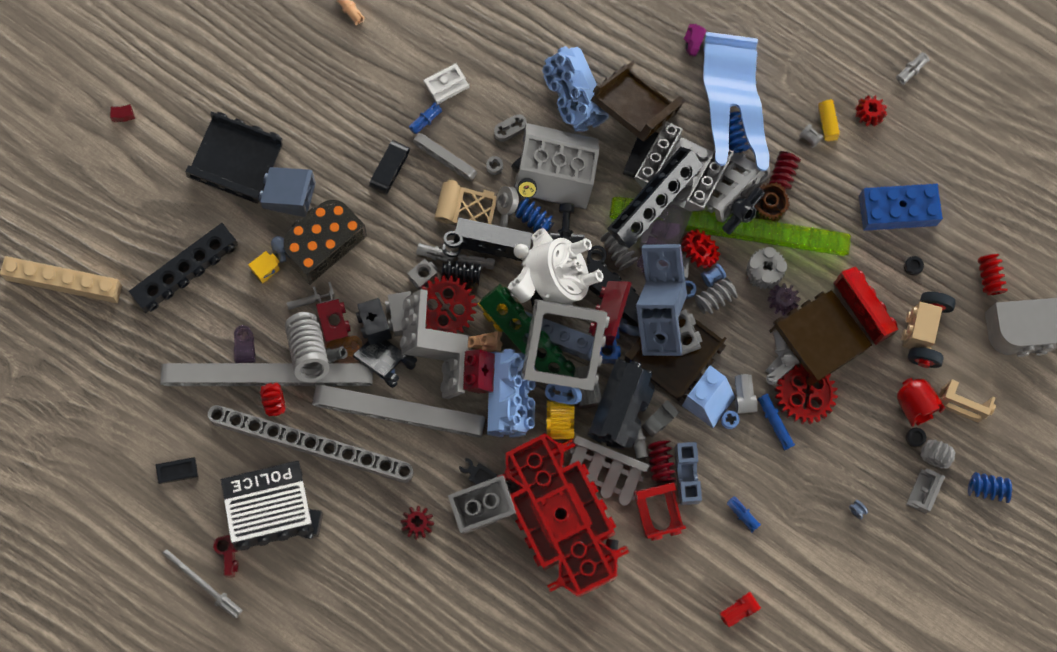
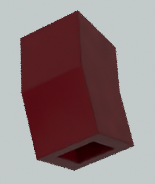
(122, 114)

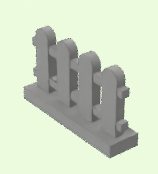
(741, 185)
(615, 469)

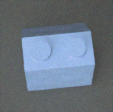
(710, 397)

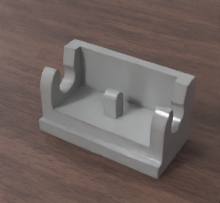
(925, 490)

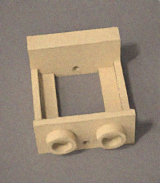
(947, 395)

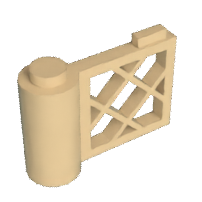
(451, 200)

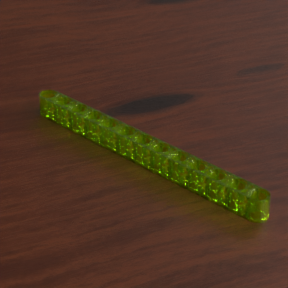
(760, 231)

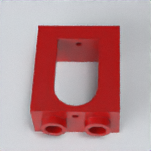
(676, 523)

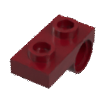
(230, 563)

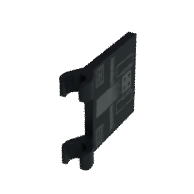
(383, 358)

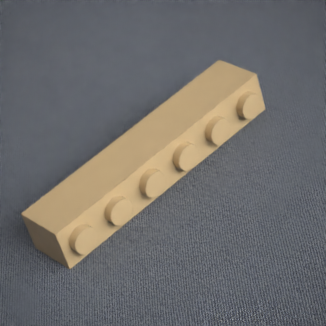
(61, 279)

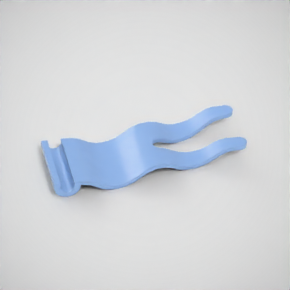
(730, 82)

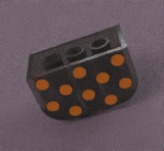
(322, 238)

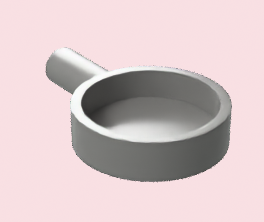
(507, 203)

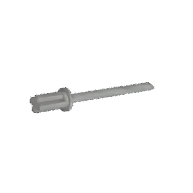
(221, 600)

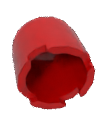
(919, 401)

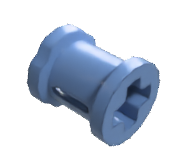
(713, 275)

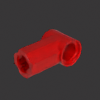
(742, 608)

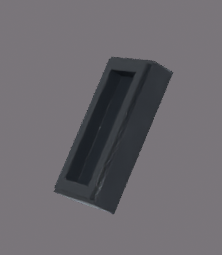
(176, 470)

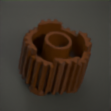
(776, 195)

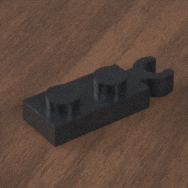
(479, 473)

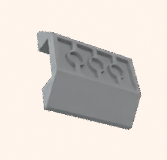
(559, 164)
(700, 187)

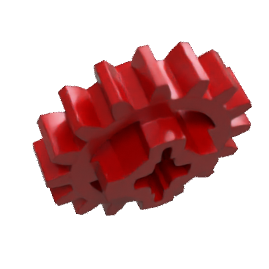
(700, 248)

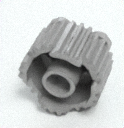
(766, 258)

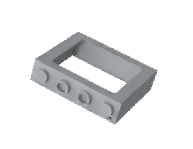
(542, 307)

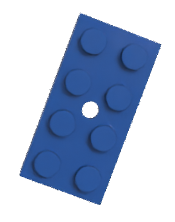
(900, 207)

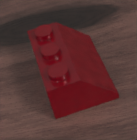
(613, 303)

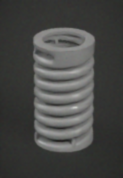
(307, 347)

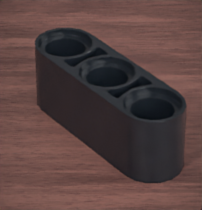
(638, 155)
(389, 167)

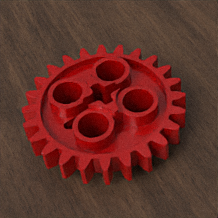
(460, 296)
(823, 396)

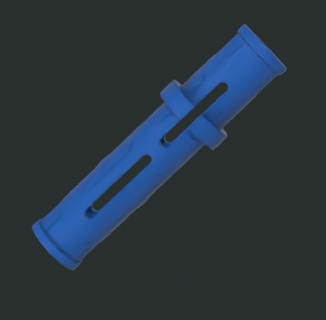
(775, 421)

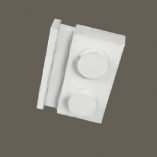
(446, 83)

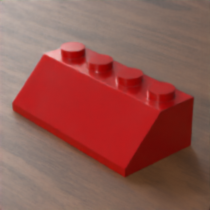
(865, 305)

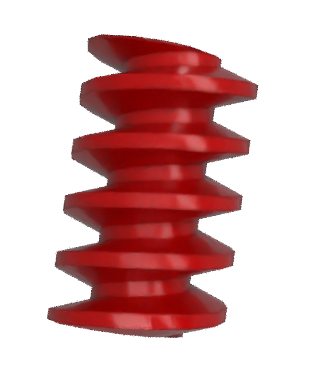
(991, 275)

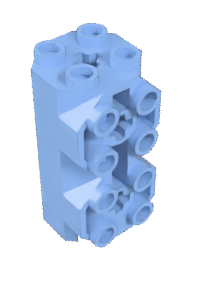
(573, 81)
(509, 405)

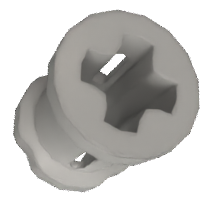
(811, 135)

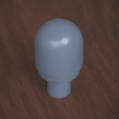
(278, 249)

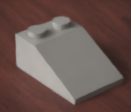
(481, 504)

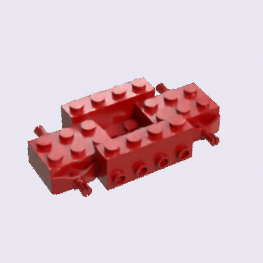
(577, 538)

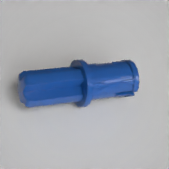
(425, 118)
(743, 514)

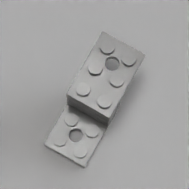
(433, 344)

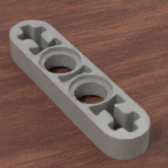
(445, 157)

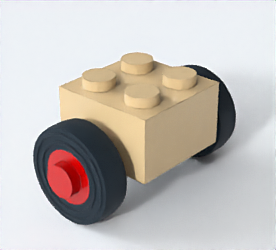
(923, 328)

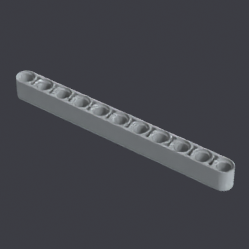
(259, 374)
(303, 437)

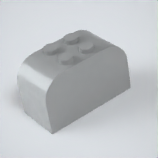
(1023, 326)

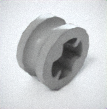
(490, 161)

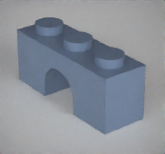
(687, 479)

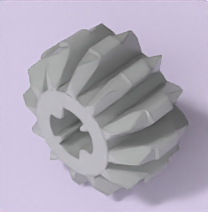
(938, 454)

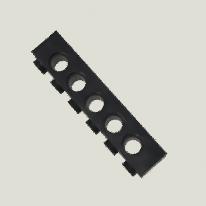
(655, 197)
(203, 246)

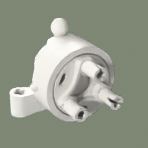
(553, 270)

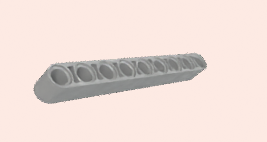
(398, 411)

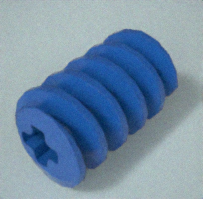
(736, 139)
(533, 216)
(991, 486)

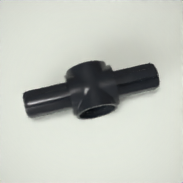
(743, 210)

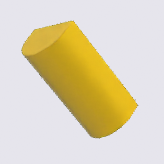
(828, 120)

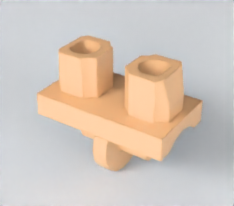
(487, 342)

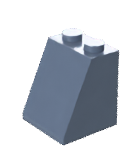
(288, 190)

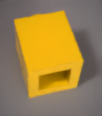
(264, 266)

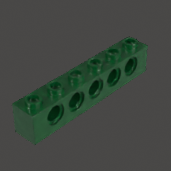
(503, 318)

